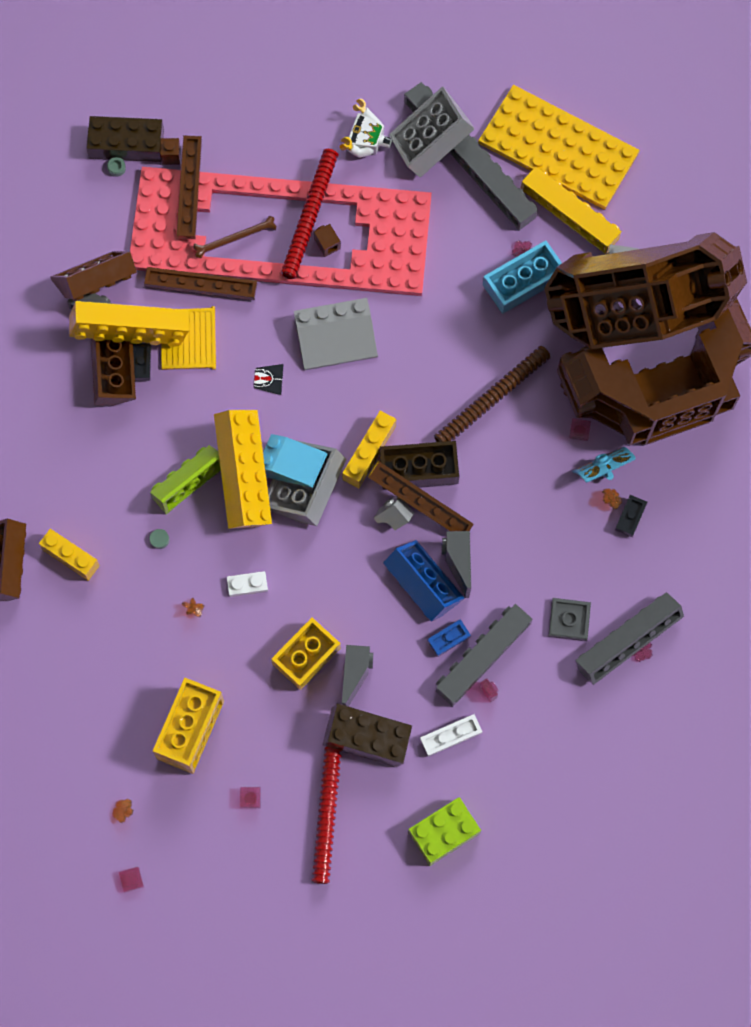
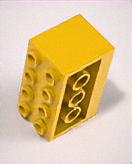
(188, 725)

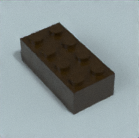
(125, 138)
(423, 462)
(367, 735)

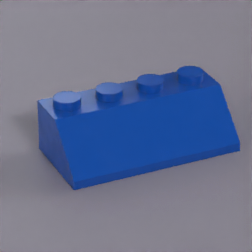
(423, 580)

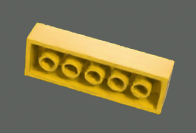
(128, 323)
(242, 469)

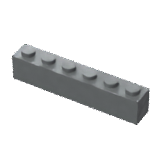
(629, 638)
(483, 655)

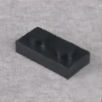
(142, 361)
(631, 516)

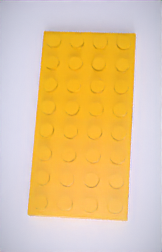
(560, 144)

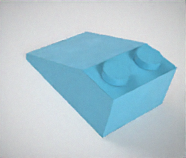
(292, 461)

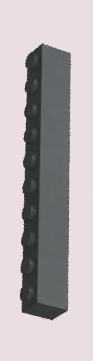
(483, 169)

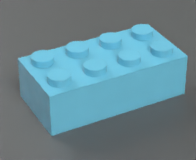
(521, 277)

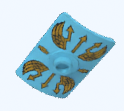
(605, 464)

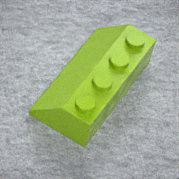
(187, 479)

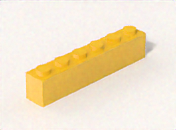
(570, 209)

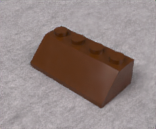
(95, 274)
(113, 372)
(11, 558)

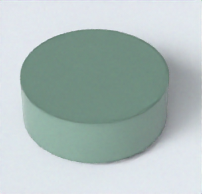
(116, 166)
(159, 539)

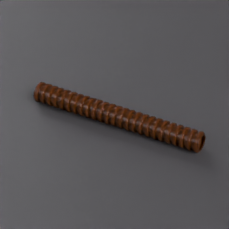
(492, 396)

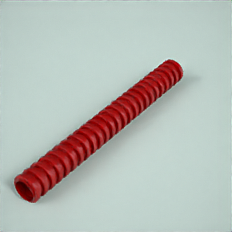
(309, 214)
(326, 816)

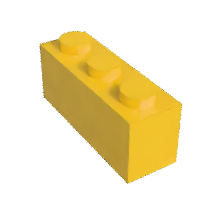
(69, 554)

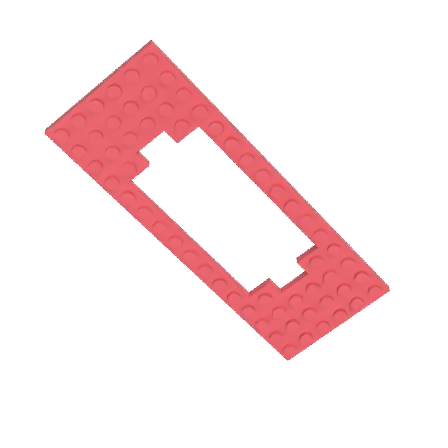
(394, 217)

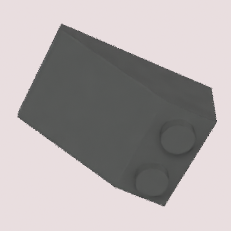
(458, 558)
(357, 664)

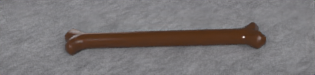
(201, 249)

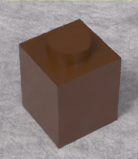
(170, 151)
(327, 239)

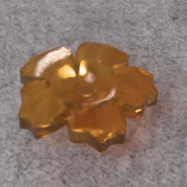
(612, 498)
(123, 810)

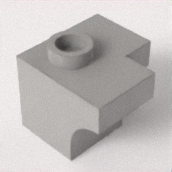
(394, 512)

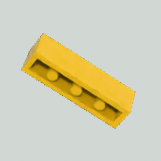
(369, 449)

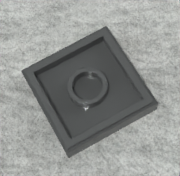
(569, 619)

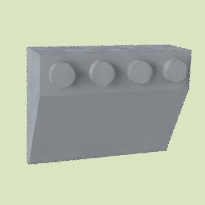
(431, 132)
(335, 334)
(303, 502)

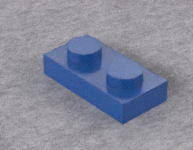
(449, 638)

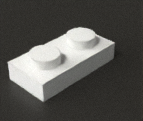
(247, 584)

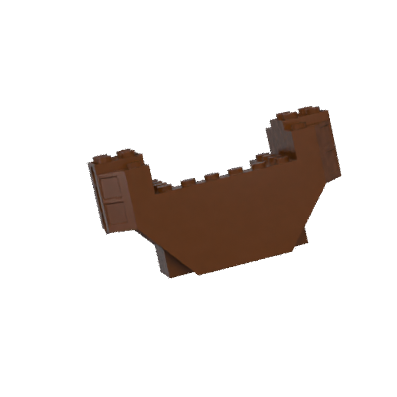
(675, 283)
(663, 398)

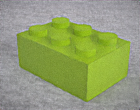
(444, 831)

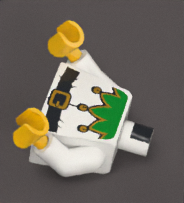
(366, 133)

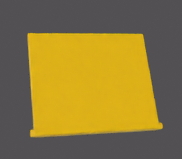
(199, 345)

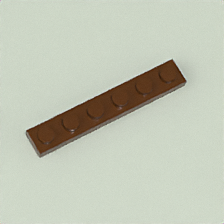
(189, 187)
(200, 283)
(418, 498)

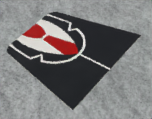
(269, 378)

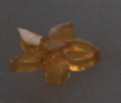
(193, 608)

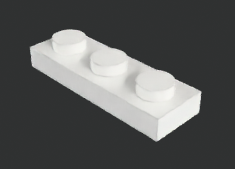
(451, 735)

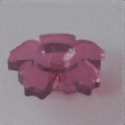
(521, 248)
(644, 653)

